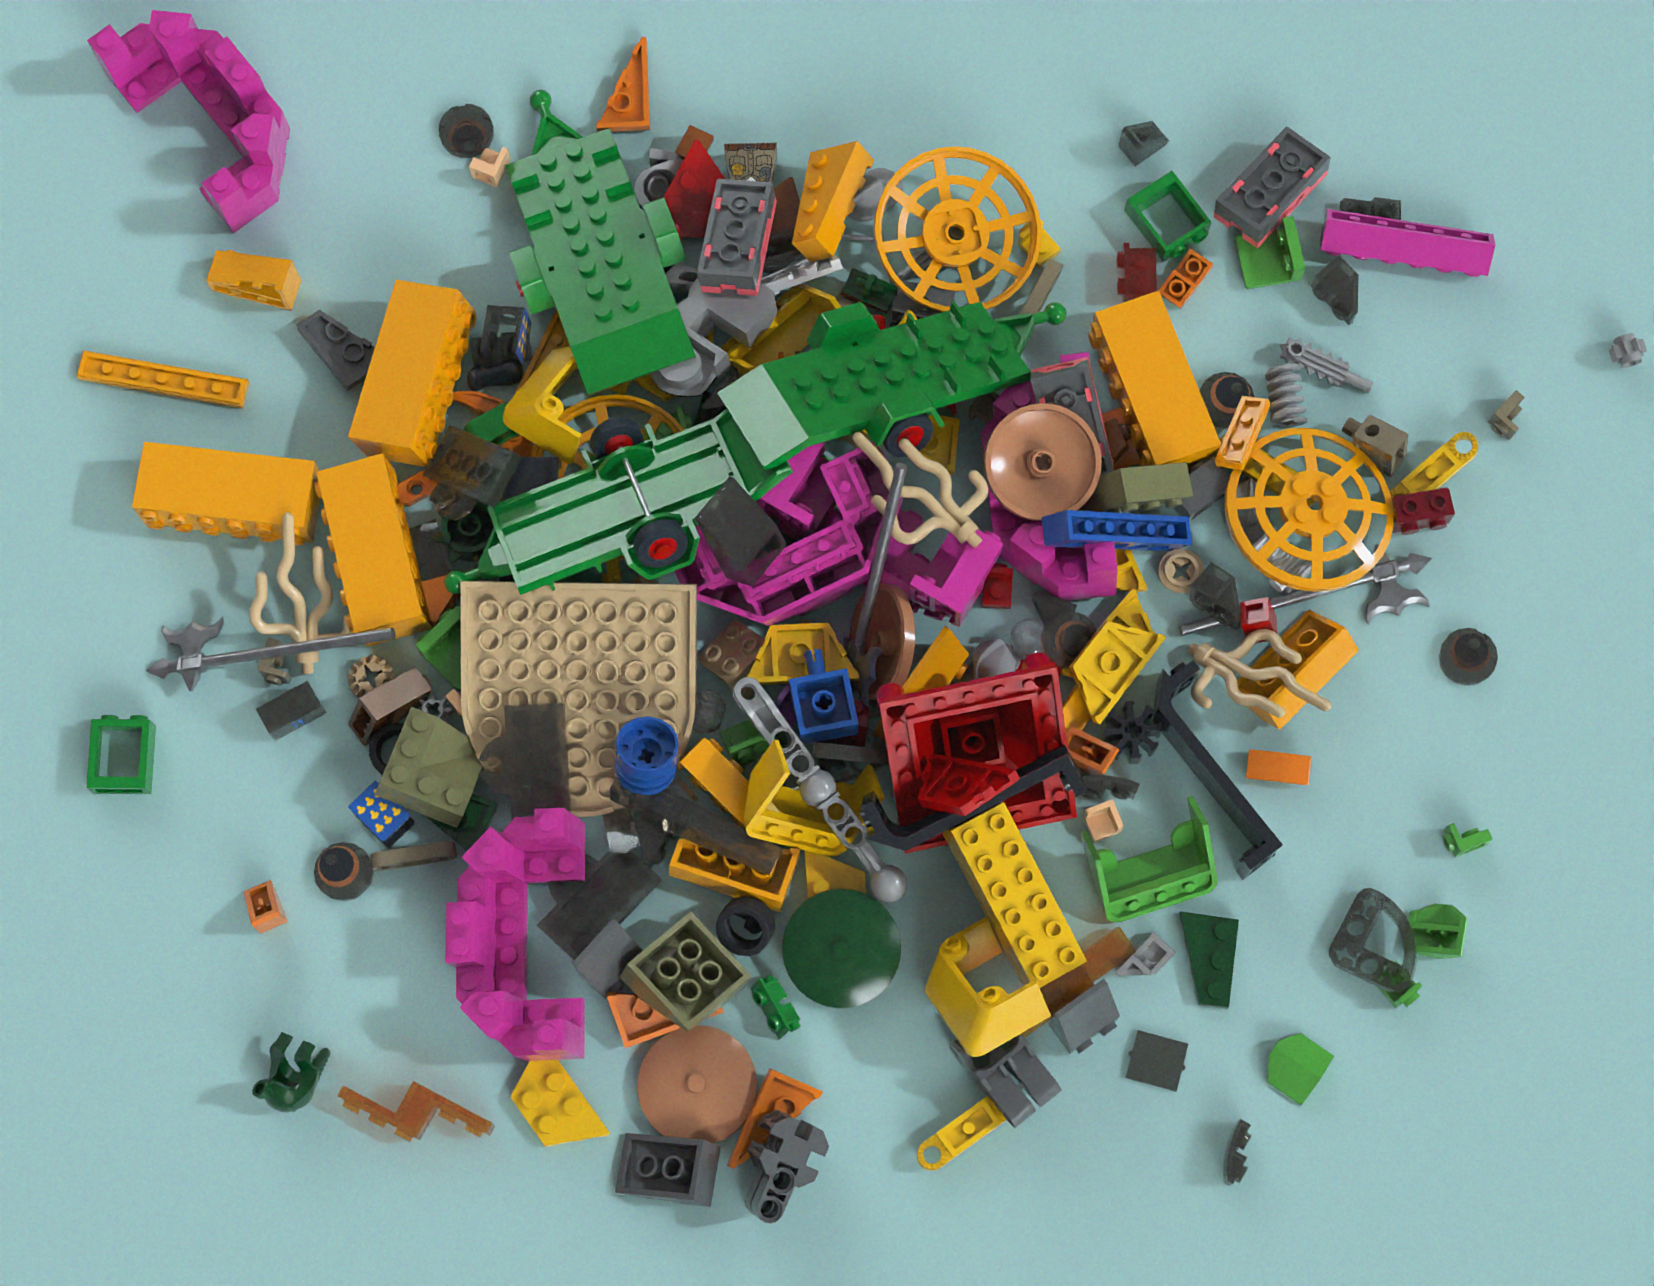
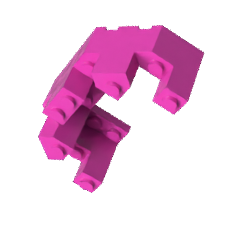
(173, 51)
(812, 569)
(1061, 571)
(940, 588)
(491, 934)

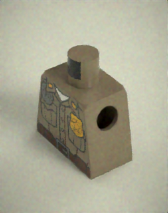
(751, 161)
(1379, 441)

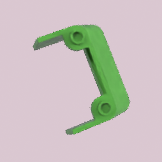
(1158, 876)

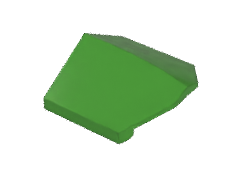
(1439, 931)
(1297, 1066)

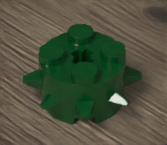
(461, 543)

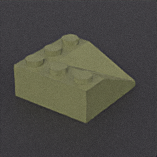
(1141, 486)
(431, 769)
(686, 974)

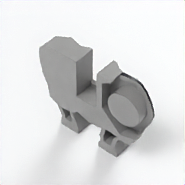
(737, 315)

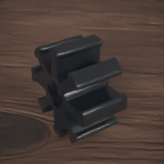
(1137, 724)

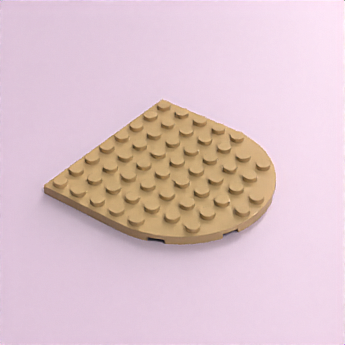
(596, 648)

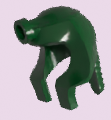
(287, 1088)

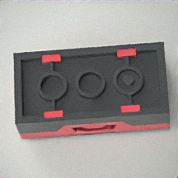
(1272, 186)
(737, 236)
(1073, 387)

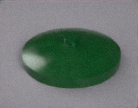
(841, 948)

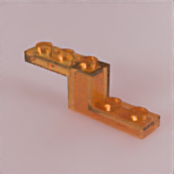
(1100, 958)
(415, 1112)

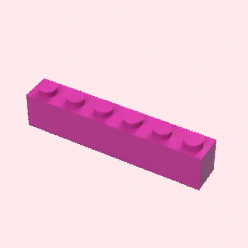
(1407, 243)

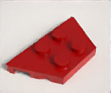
(692, 191)
(962, 784)

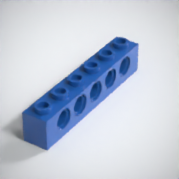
(1127, 530)

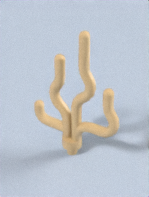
(953, 518)
(300, 631)
(1223, 662)

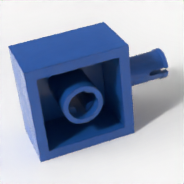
(825, 688)

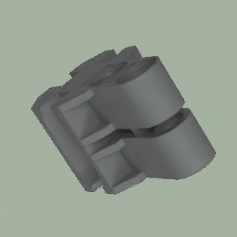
(1001, 1088)
(784, 1153)

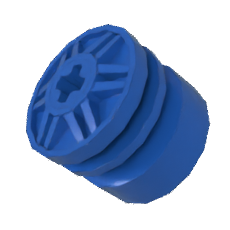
(646, 755)

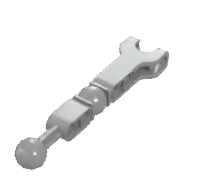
(819, 790)

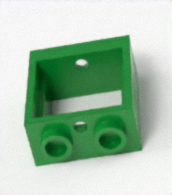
(1153, 193)
(121, 785)

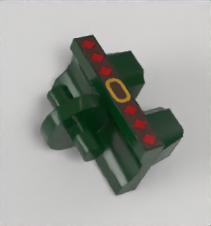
(869, 290)

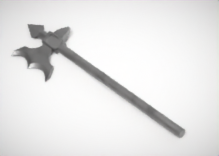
(1391, 598)
(196, 636)
(856, 647)

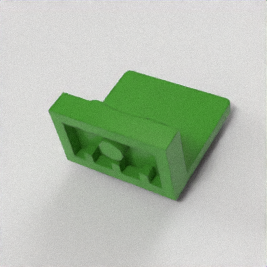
(1276, 259)
(745, 742)

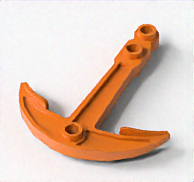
(479, 404)

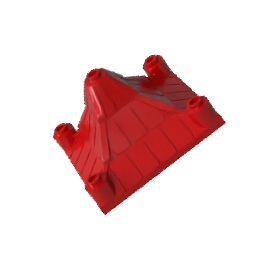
(986, 721)

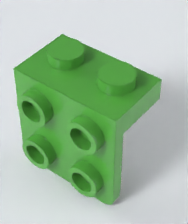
(443, 646)

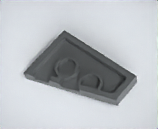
(338, 348)

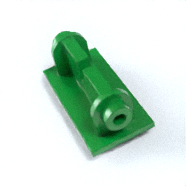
(780, 1019)

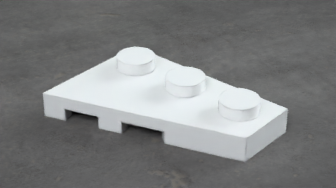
(800, 272)

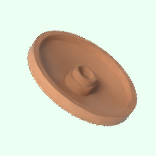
(1042, 461)
(893, 631)
(697, 1084)

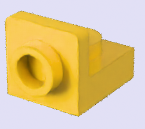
(1048, 247)

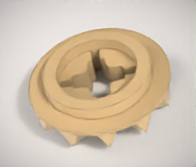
(1180, 558)
(358, 673)

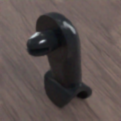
(502, 374)

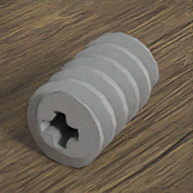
(1284, 397)

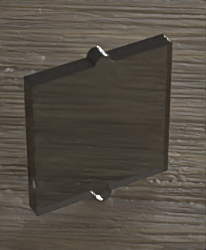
(1156, 1060)

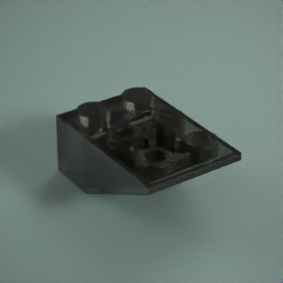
(739, 533)

